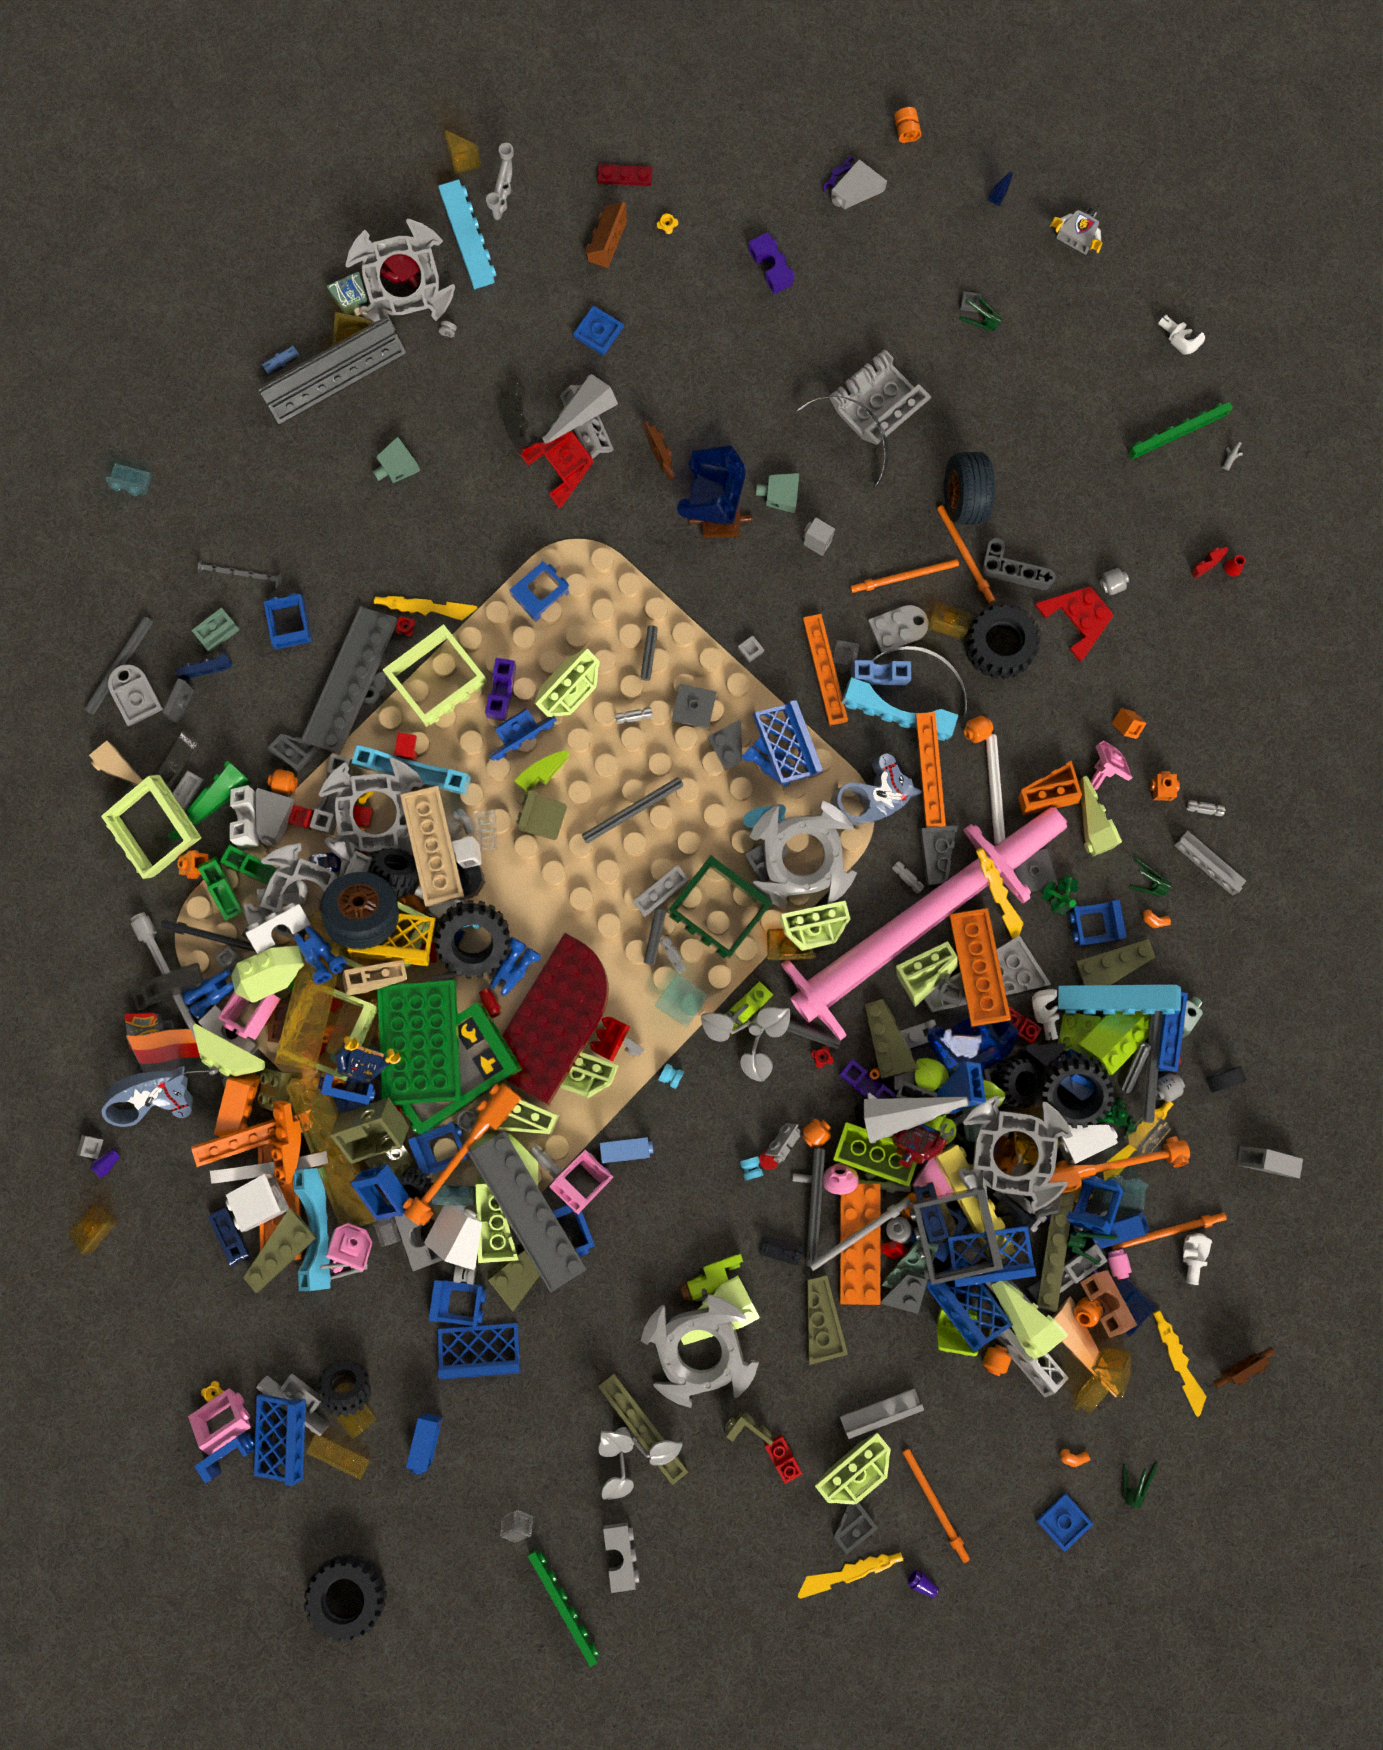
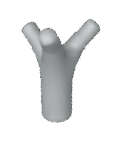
(1231, 456)
(444, 977)

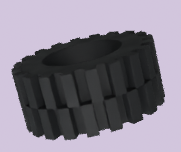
(1085, 1110)

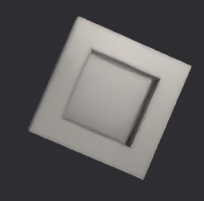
(750, 649)
(632, 1047)
(89, 1147)

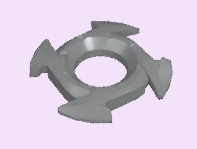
(417, 248)
(350, 789)
(290, 870)
(827, 875)
(1043, 1132)
(689, 1381)

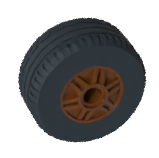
(969, 488)
(359, 910)

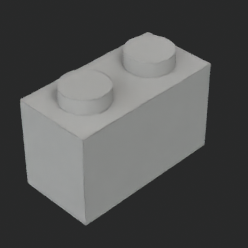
(818, 536)

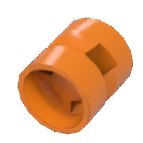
(907, 124)

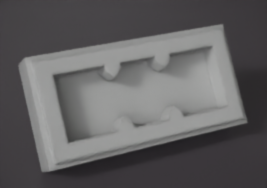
(187, 789)

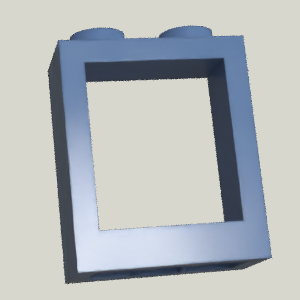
(626, 1150)

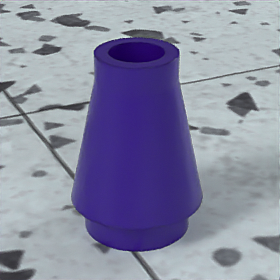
(104, 1163)
(921, 1583)

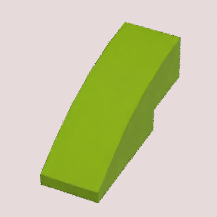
(541, 770)

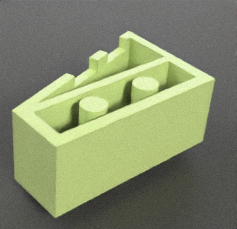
(923, 972)
(529, 1118)

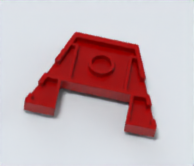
(568, 460)
(1085, 612)

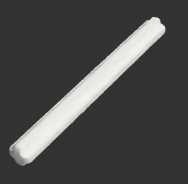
(995, 789)

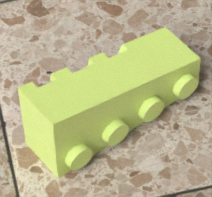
(496, 1239)

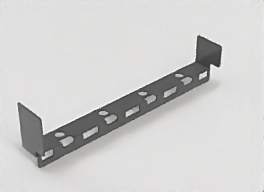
(277, 579)

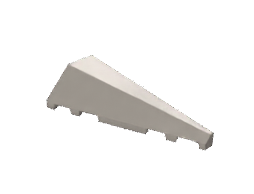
(590, 401)
(890, 1116)

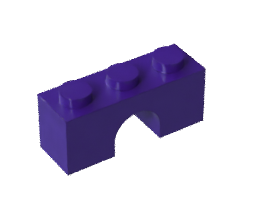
(765, 249)
(500, 696)
(861, 1081)

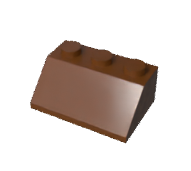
(607, 234)

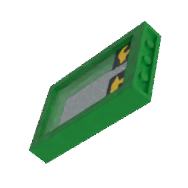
(483, 1064)

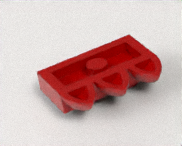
(610, 1038)

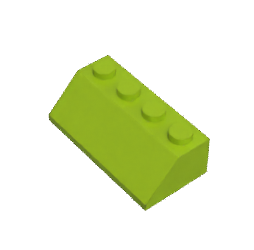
(1116, 1038)
(874, 1158)

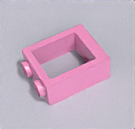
(257, 1021)
(569, 1193)
(212, 1442)

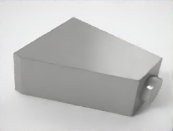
(857, 185)
(272, 816)
(1270, 1161)

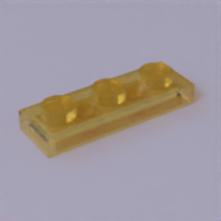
(338, 1456)

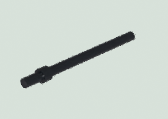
(182, 928)

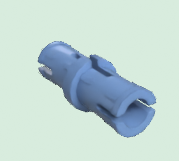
(280, 360)

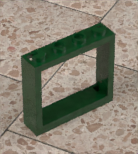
(739, 883)

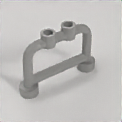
(504, 178)

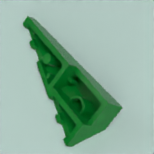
(214, 796)

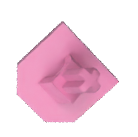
(1110, 762)
(350, 1247)

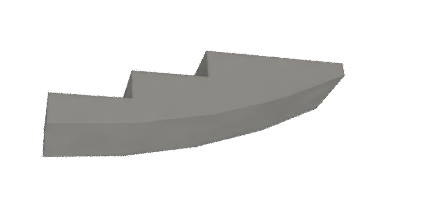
(1074, 1270)

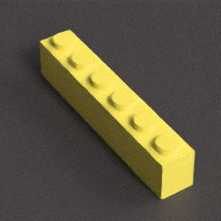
(950, 1162)

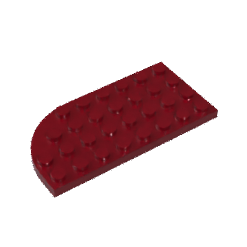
(557, 1018)

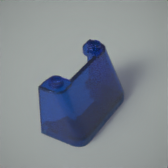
(715, 486)
(974, 1044)

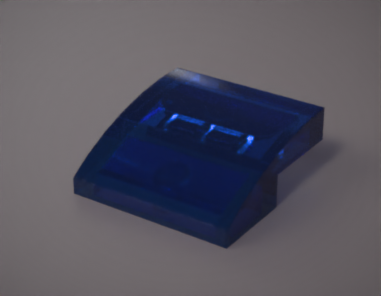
(1137, 1304)

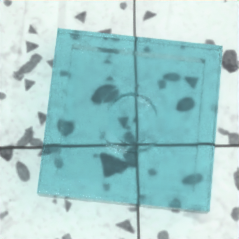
(681, 1000)

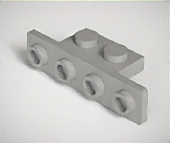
(294, 1389)

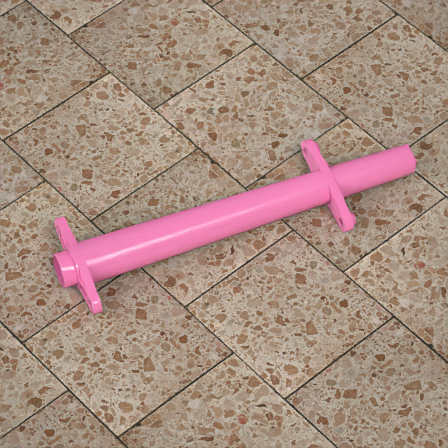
(879, 948)

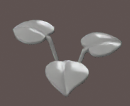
(771, 1019)
(622, 1442)

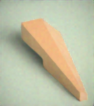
(1079, 1339)

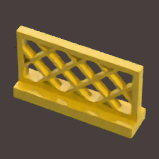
(394, 953)

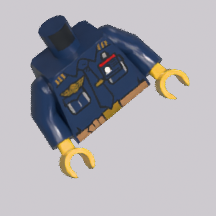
(361, 1063)

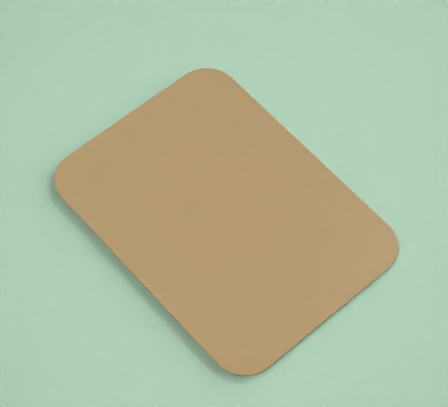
(565, 882)

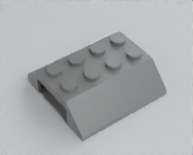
(883, 393)

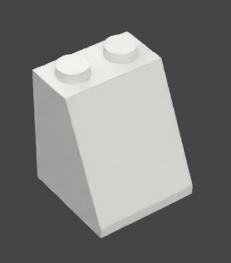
(1087, 1142)
(256, 1202)
(456, 1236)

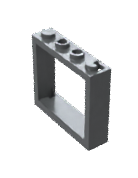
(993, 1265)

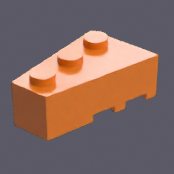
(1054, 790)
(236, 1103)

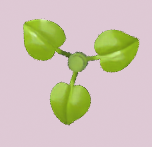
(932, 1075)

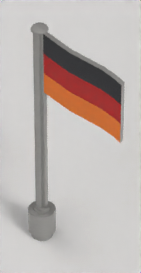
(167, 1048)

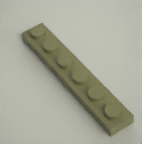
(1055, 1256)
(639, 1424)

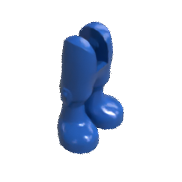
(753, 755)
(316, 947)
(512, 973)
(216, 989)

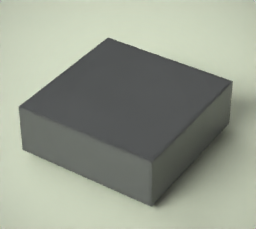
(973, 297)

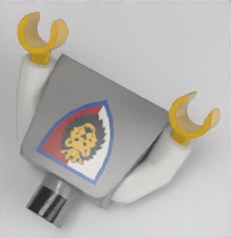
(1079, 230)

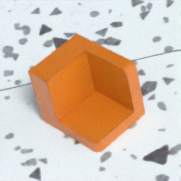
(1129, 723)

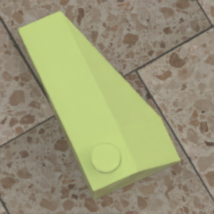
(1098, 831)
(735, 1293)
(1032, 1328)

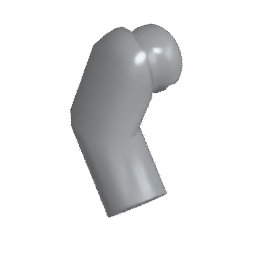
(461, 815)

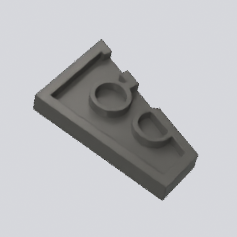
(937, 851)

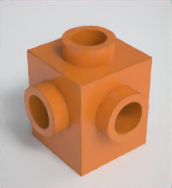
(1164, 786)
(189, 863)

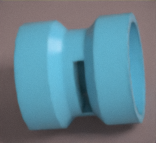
(671, 1076)
(749, 1164)

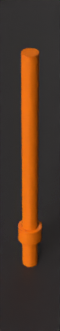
(870, 584)
(982, 585)
(1204, 1221)
(955, 1541)

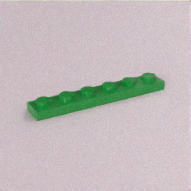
(1185, 427)
(568, 1613)

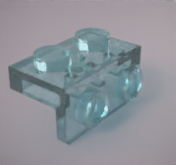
(129, 479)
(1133, 1194)
(455, 1195)

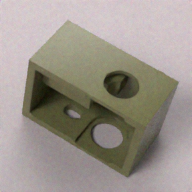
(369, 1127)

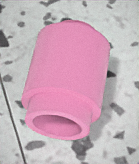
(1119, 1264)

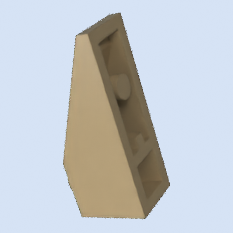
(112, 763)
(373, 977)

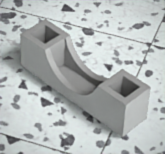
(324, 815)

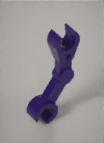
(837, 172)

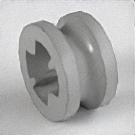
(447, 329)

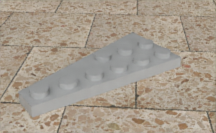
(1018, 971)

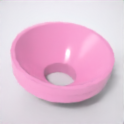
(840, 1183)

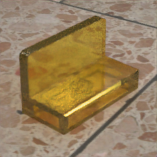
(1091, 1394)
(356, 1423)

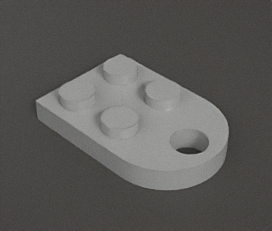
(897, 627)
(133, 696)

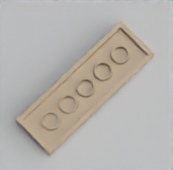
(432, 846)

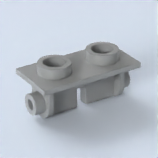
(788, 1135)

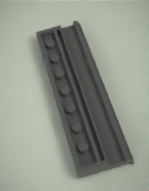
(332, 370)
(349, 680)
(527, 1211)

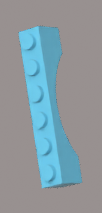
(863, 697)
(432, 776)
(311, 1191)

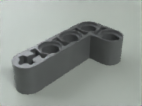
(1017, 567)

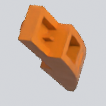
(287, 1148)

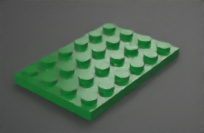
(423, 1028)

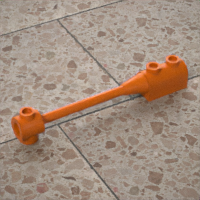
(491, 1115)
(1173, 1151)

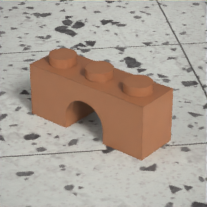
(1117, 1317)

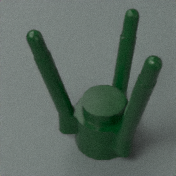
(992, 318)
(1159, 884)
(1078, 1240)
(1136, 1496)

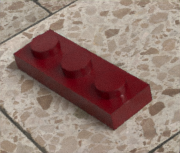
(625, 175)

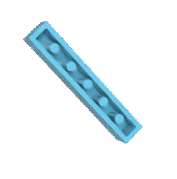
(466, 234)
(1120, 998)

